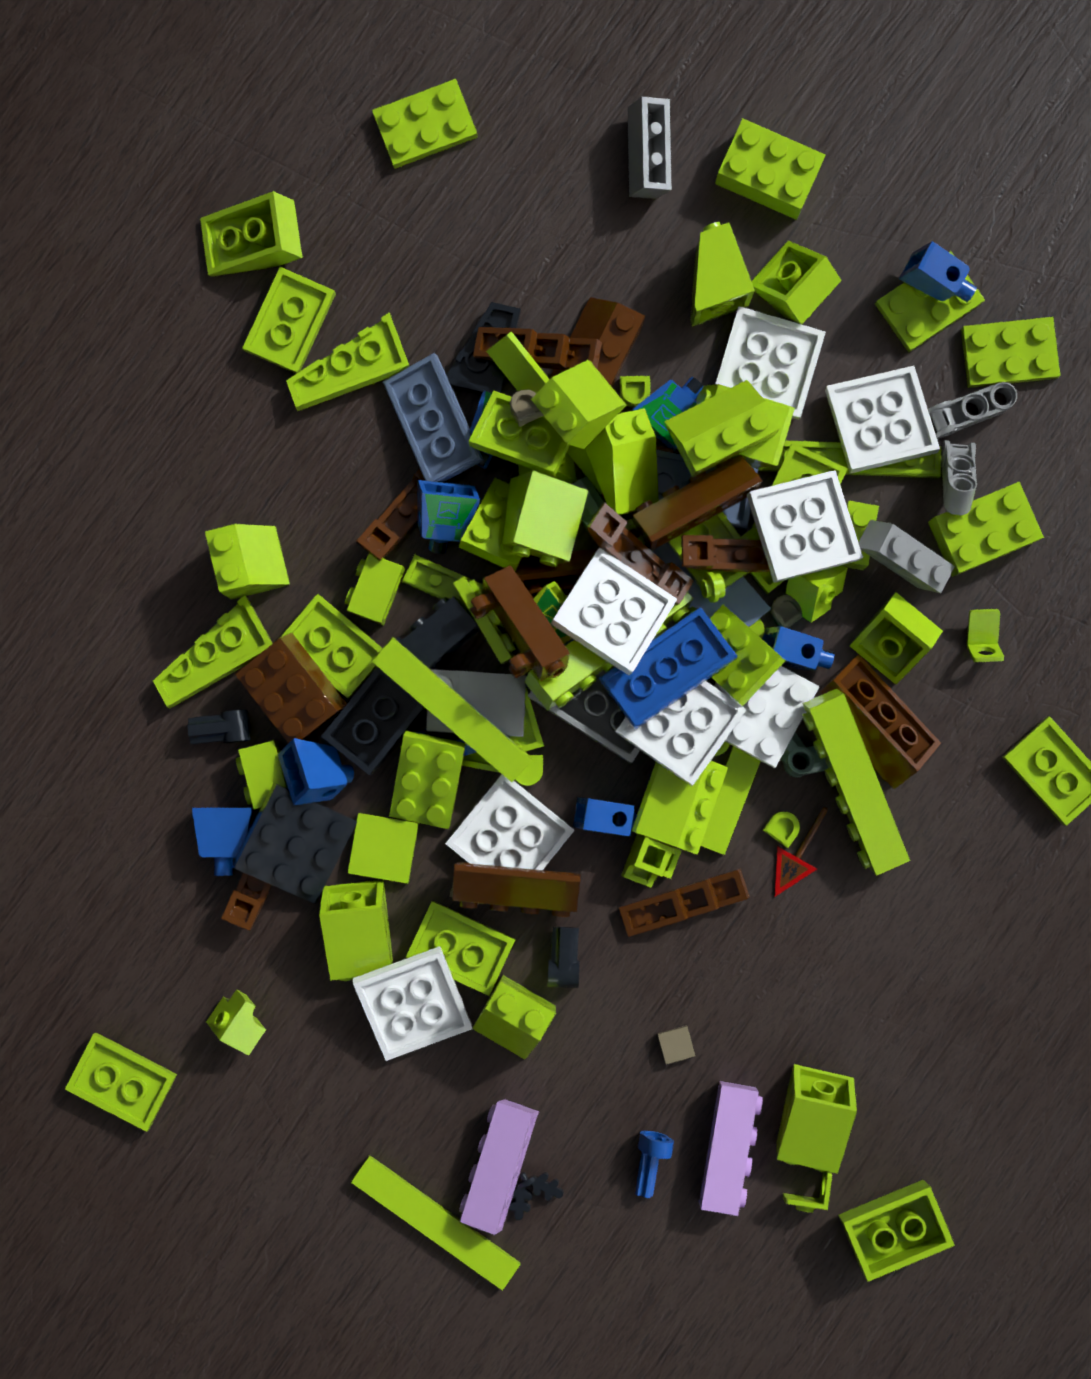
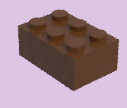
(291, 688)

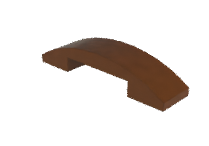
(394, 523)
(612, 536)
(723, 555)
(246, 901)

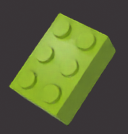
(769, 169)
(988, 531)
(896, 1230)

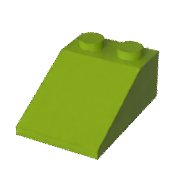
(251, 235)
(626, 461)

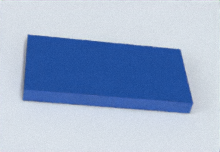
(669, 668)

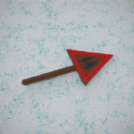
(791, 868)

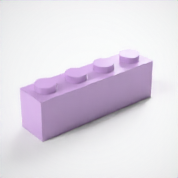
(729, 1148)
(498, 1166)

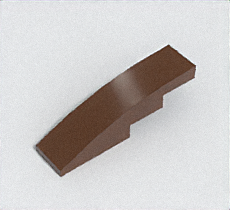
(546, 349)
(684, 902)

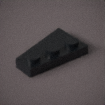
(480, 374)

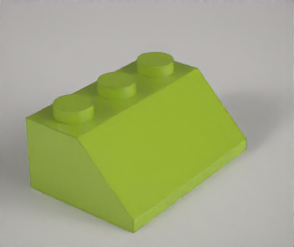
(722, 427)
(675, 810)

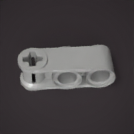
(952, 415)
(958, 476)

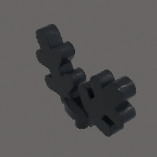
(539, 1184)

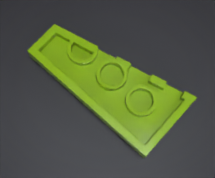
(361, 362)
(218, 653)

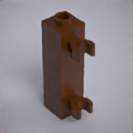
(525, 624)

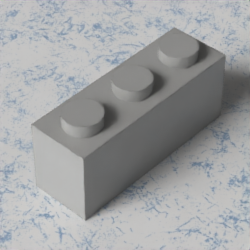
(649, 148)
(905, 556)

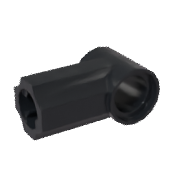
(227, 727)
(563, 965)

